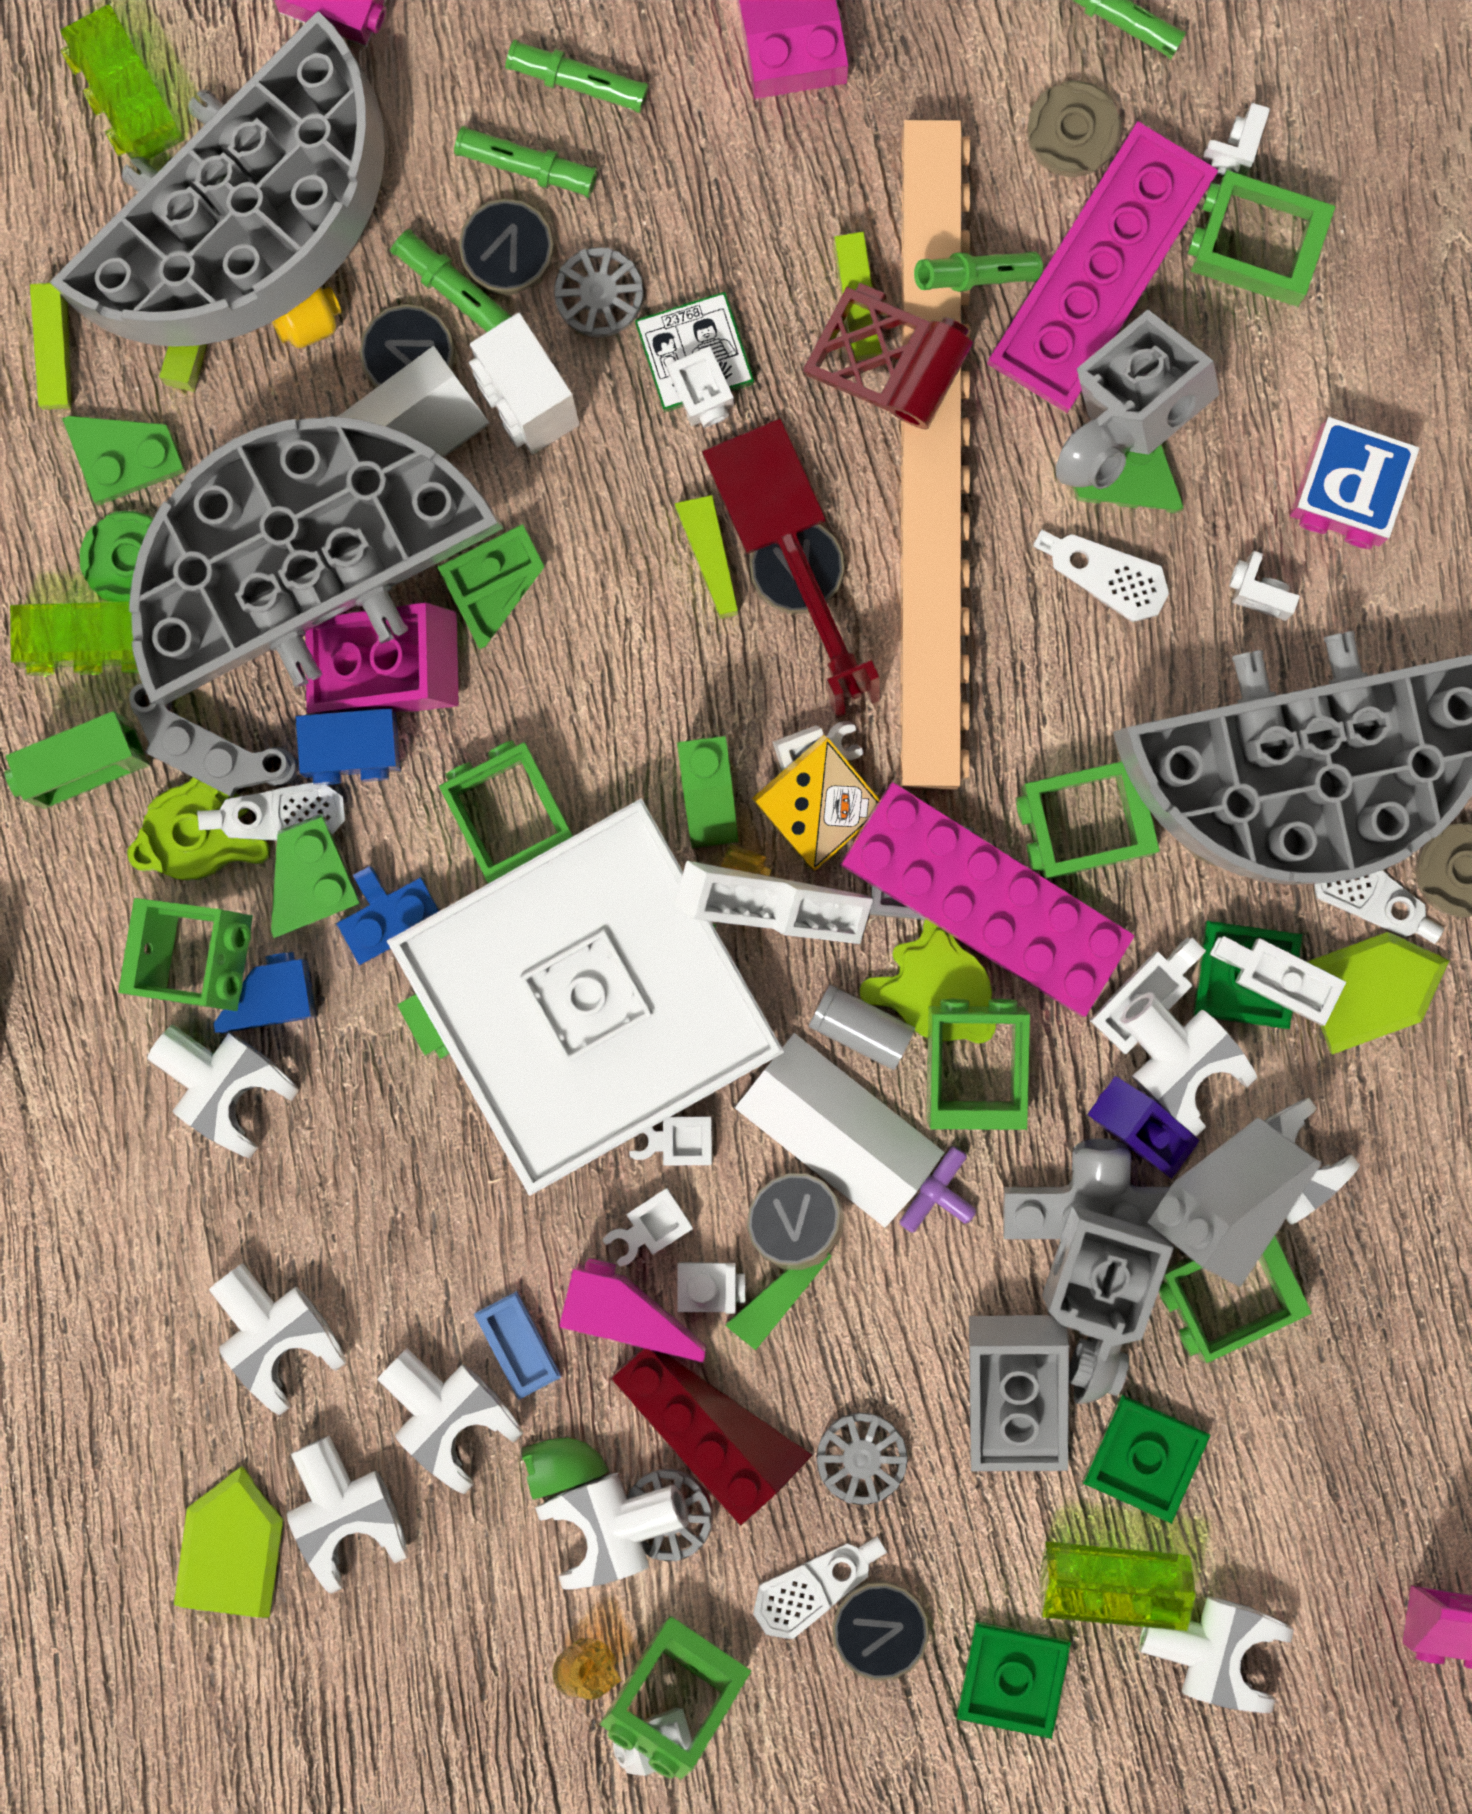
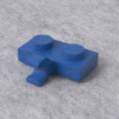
(385, 916)

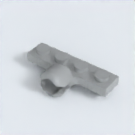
(1098, 1184)

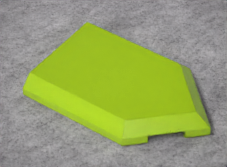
(1384, 989)
(230, 1550)

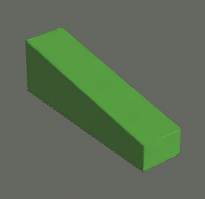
(767, 1308)

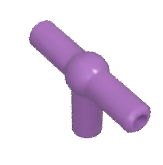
(935, 1191)

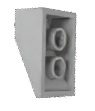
(1235, 1200)
(1018, 1393)

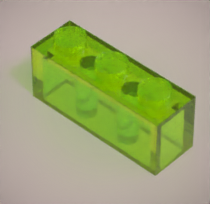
(119, 85)
(72, 636)
(1116, 1586)

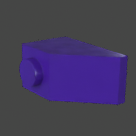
(1143, 1126)

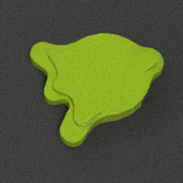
(176, 846)
(929, 972)

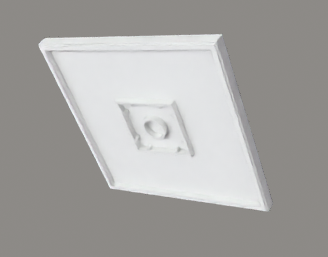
(584, 997)

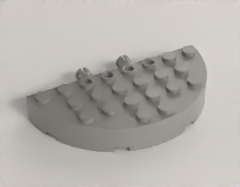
(246, 209)
(287, 537)
(1312, 777)

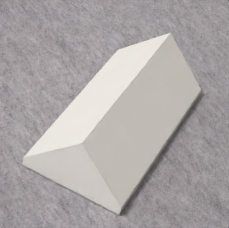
(424, 404)
(840, 1130)

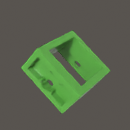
(1249, 277)
(75, 761)
(466, 778)
(1136, 813)
(156, 925)
(979, 1114)
(1282, 1282)
(702, 1660)

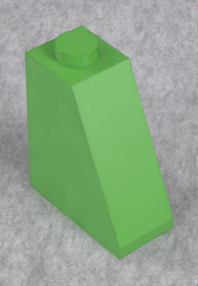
(708, 792)

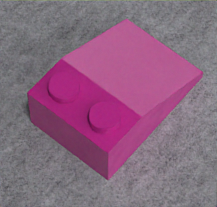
(793, 45)
(403, 674)
(618, 1310)
(1439, 1625)

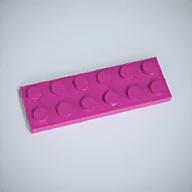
(1102, 265)
(987, 900)

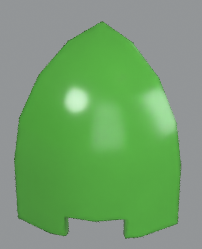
(560, 1465)

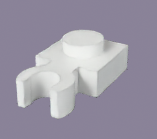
(792, 746)
(682, 1141)
(654, 1224)

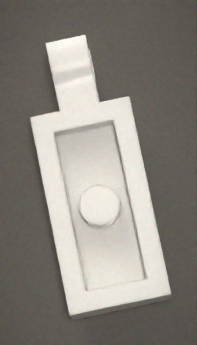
(1155, 976)
(1282, 978)

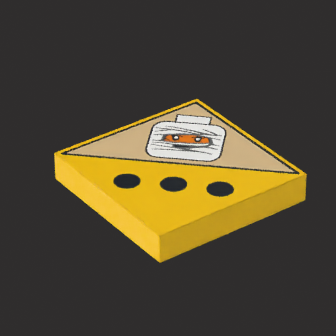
(817, 802)

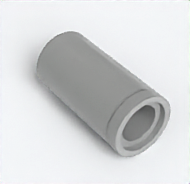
(862, 1027)

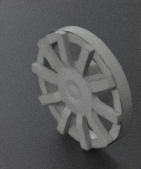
(598, 292)
(861, 1458)
(706, 1519)

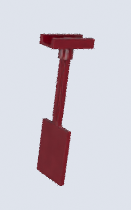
(770, 505)

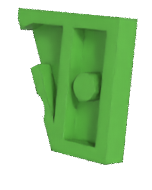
(122, 455)
(1142, 483)
(492, 581)
(308, 877)

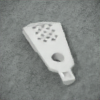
(1101, 571)
(270, 812)
(1378, 903)
(820, 1584)

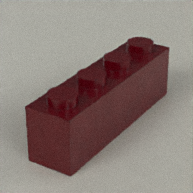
(717, 1438)

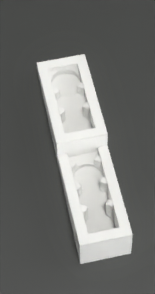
(772, 903)

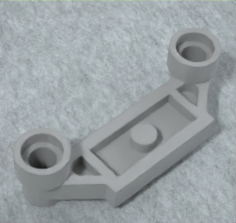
(205, 753)

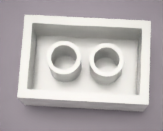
(522, 385)

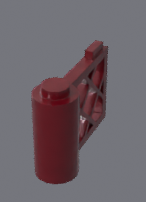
(924, 364)

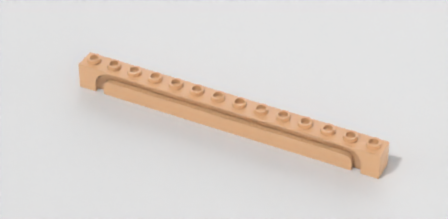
(933, 477)

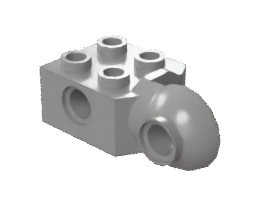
(1137, 396)
(1106, 1289)

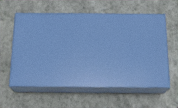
(518, 1345)

